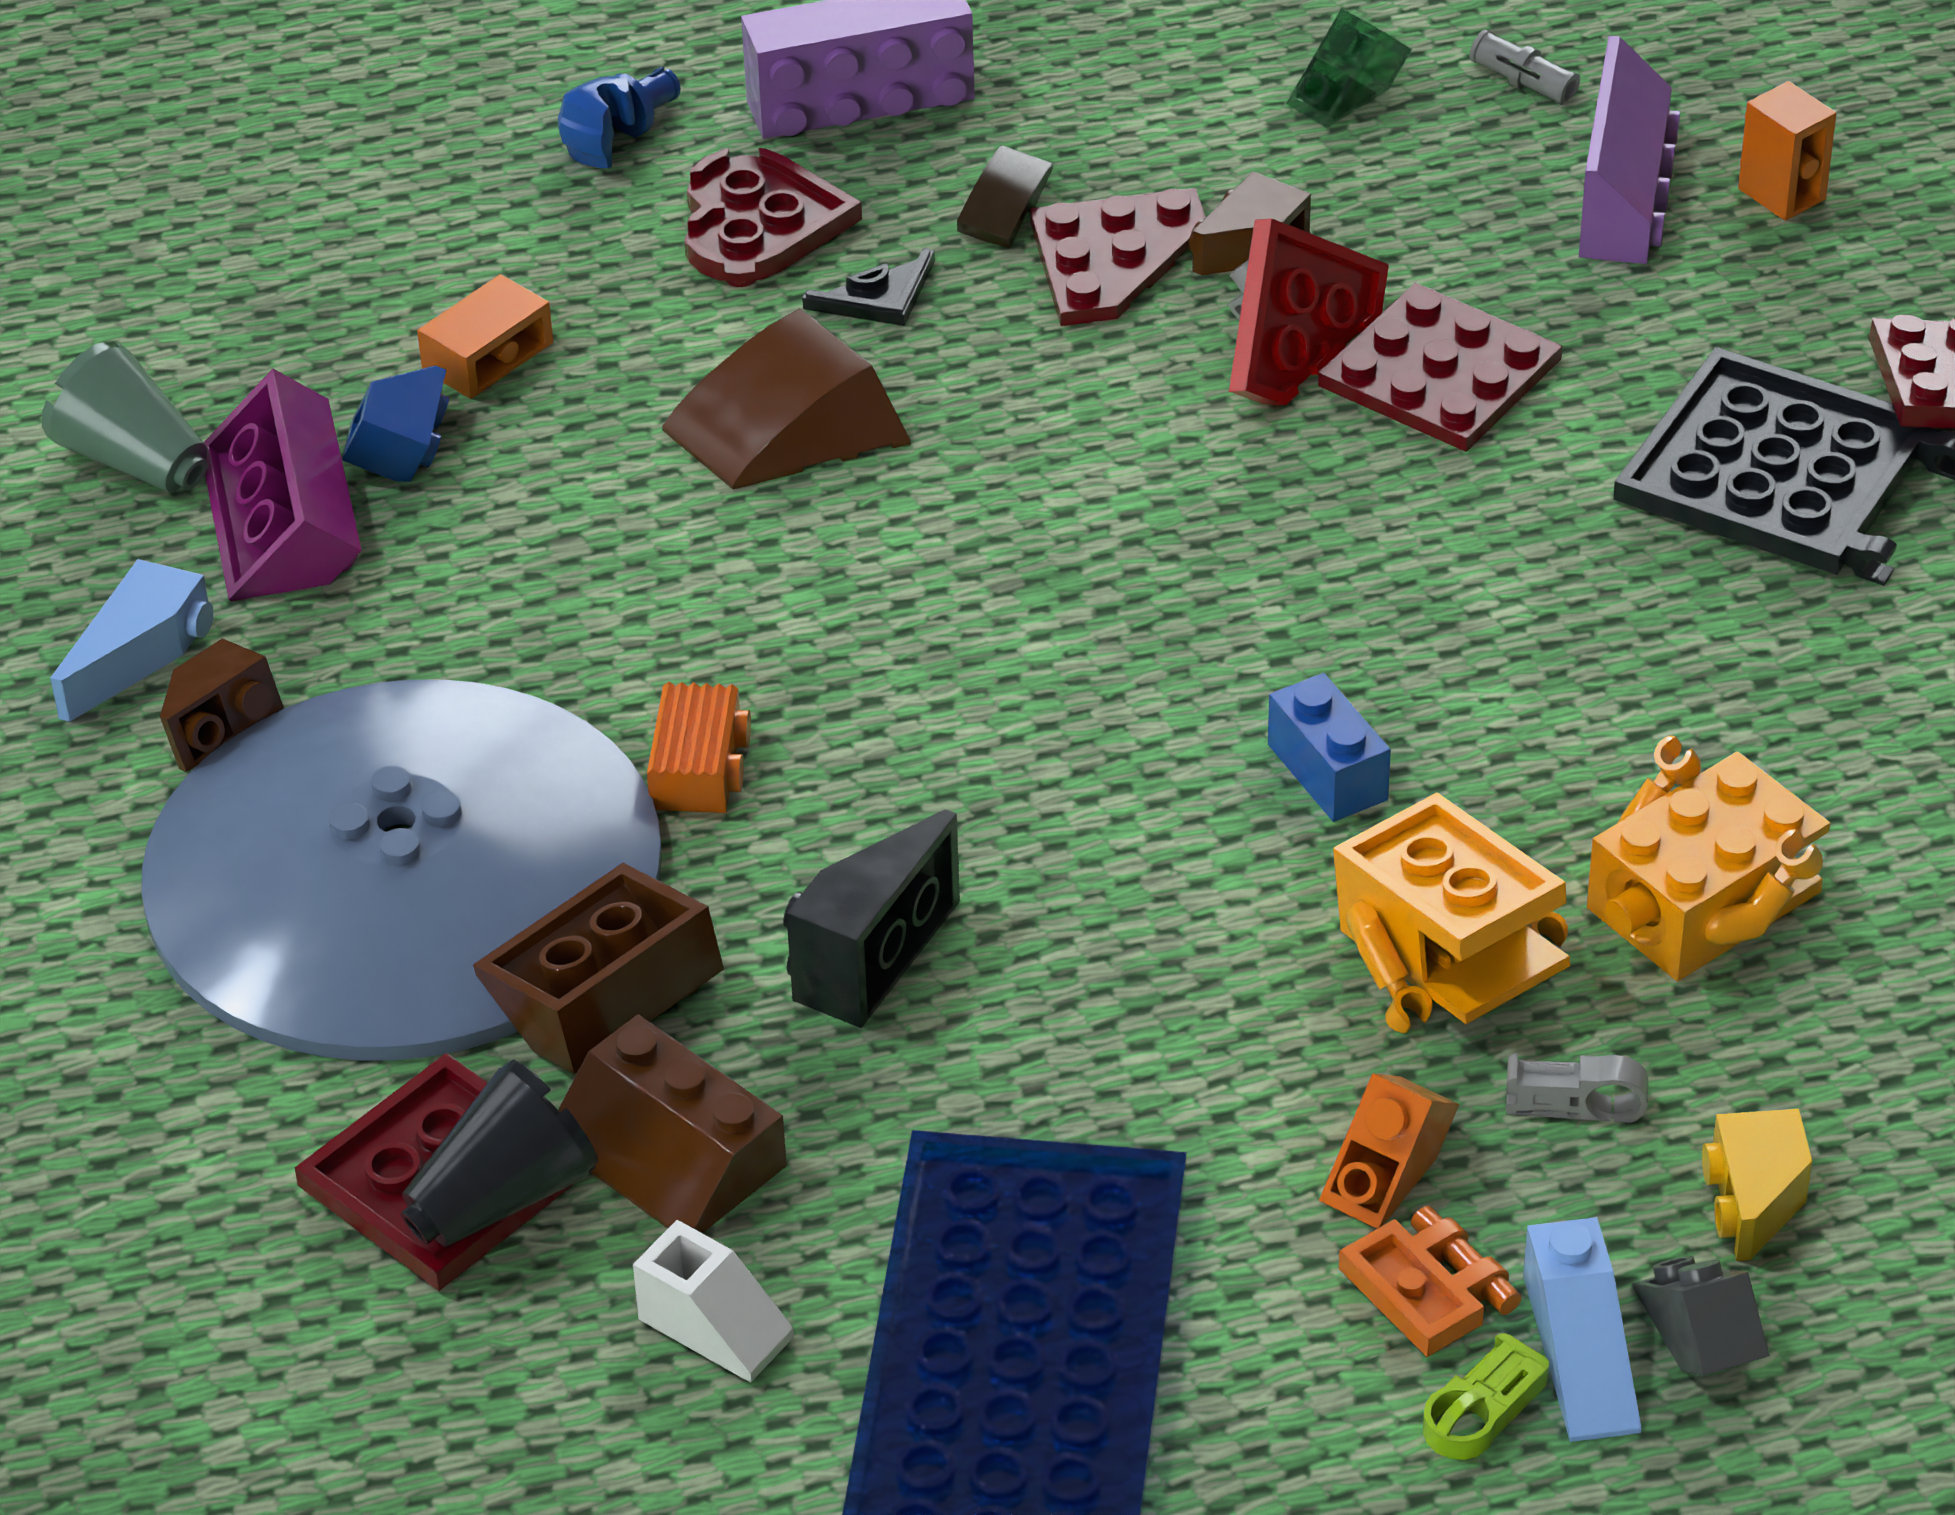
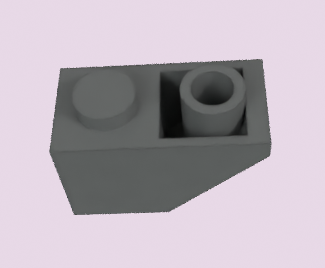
(1704, 1314)

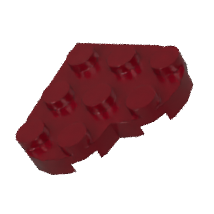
(760, 215)

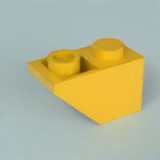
(1760, 1172)

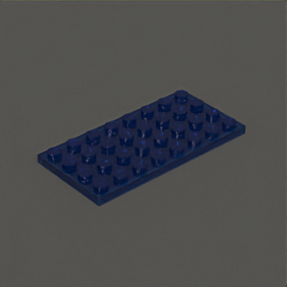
(1019, 1330)

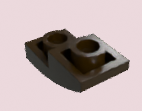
(1003, 196)

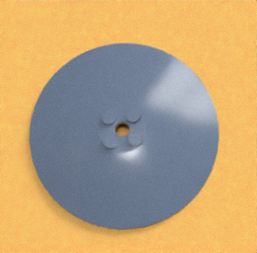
(362, 942)

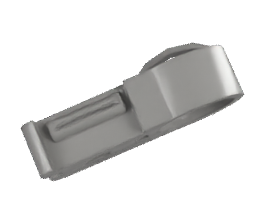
(1569, 1087)

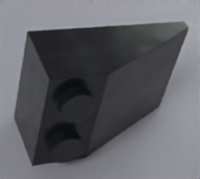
(871, 918)

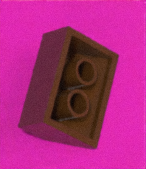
(599, 962)
(673, 1127)

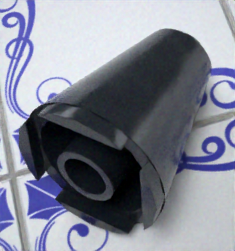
(497, 1160)

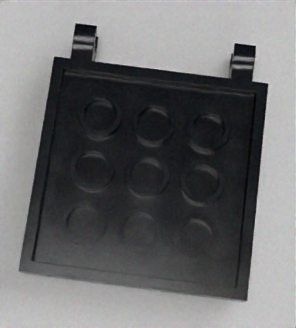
(1781, 464)

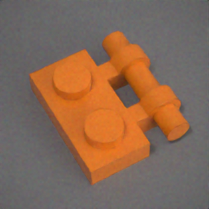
(1418, 1293)

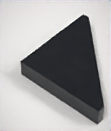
(876, 293)

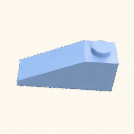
(134, 634)
(1581, 1328)

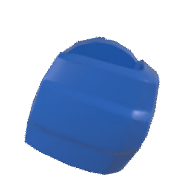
(610, 102)

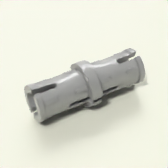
(1497, 52)

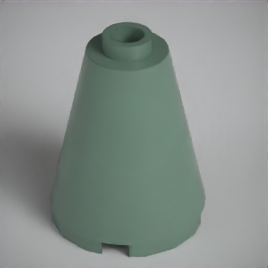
(124, 420)

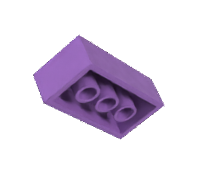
(855, 61)

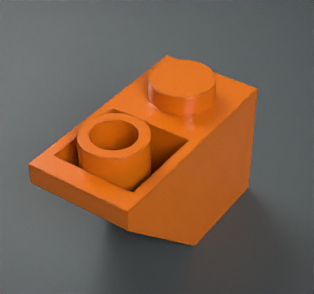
(1387, 1148)

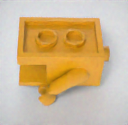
(1704, 861)
(1448, 912)

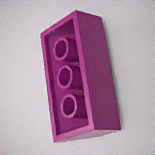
(280, 492)

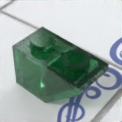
(1347, 70)

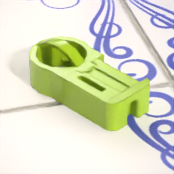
(1493, 1390)

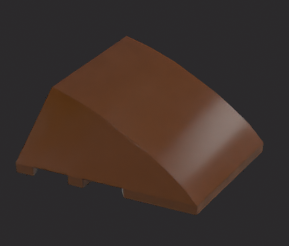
(785, 405)

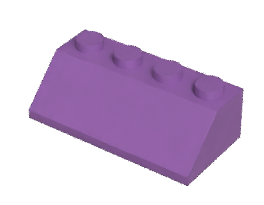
(1628, 159)

